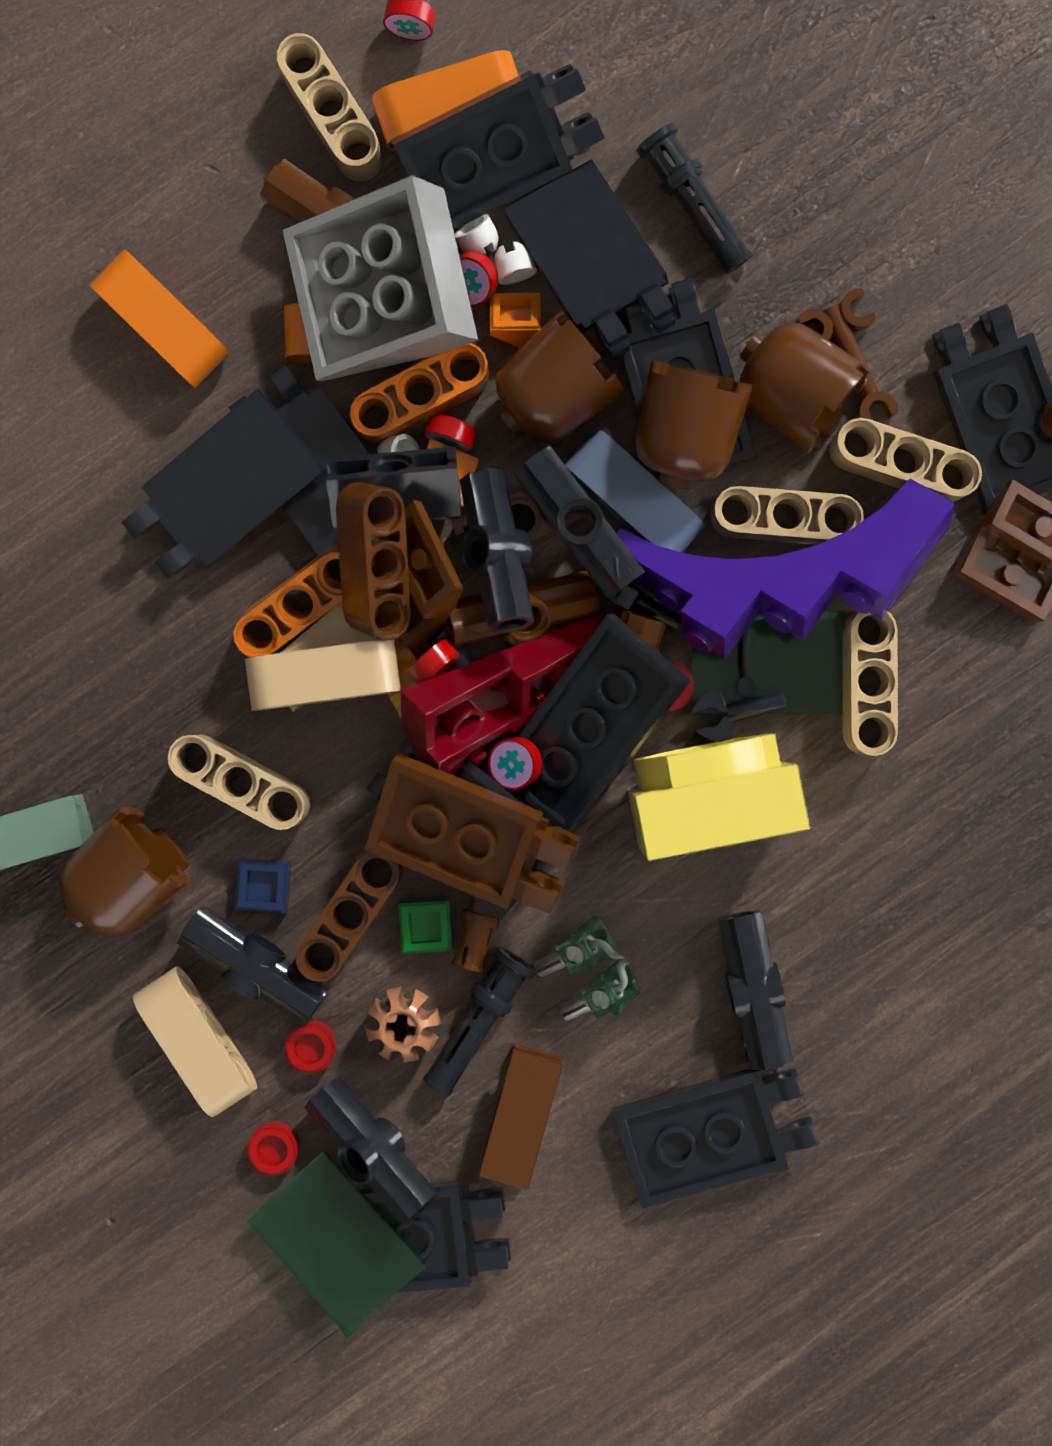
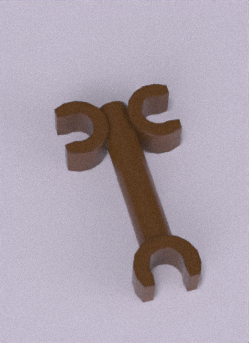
(838, 323)

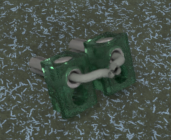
(586, 949)

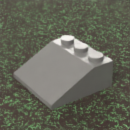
(380, 280)

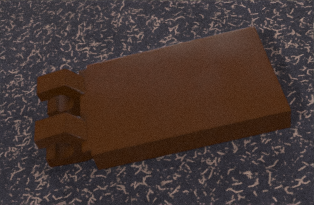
(468, 836)

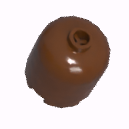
(800, 382)
(554, 383)
(689, 423)
(122, 875)

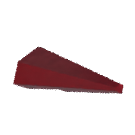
(470, 706)

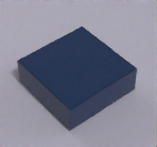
(263, 885)

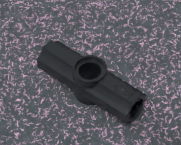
(559, 494)
(496, 551)
(252, 965)
(755, 990)
(371, 1151)

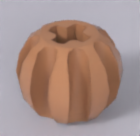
(388, 1031)

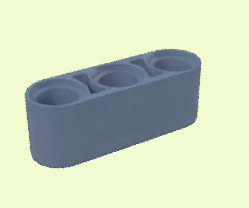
(633, 494)

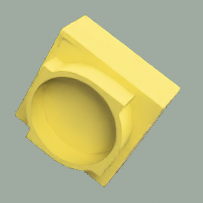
(715, 796)

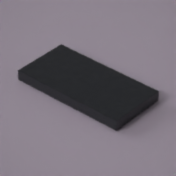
(597, 720)

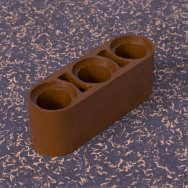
(358, 542)
(336, 934)

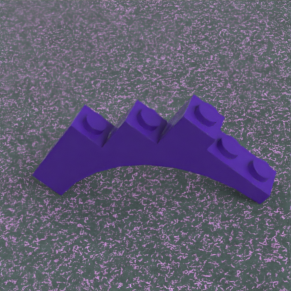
(794, 589)

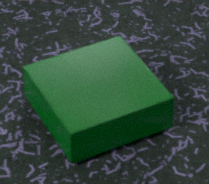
(425, 926)

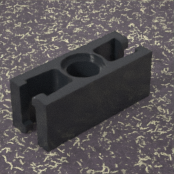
(413, 474)

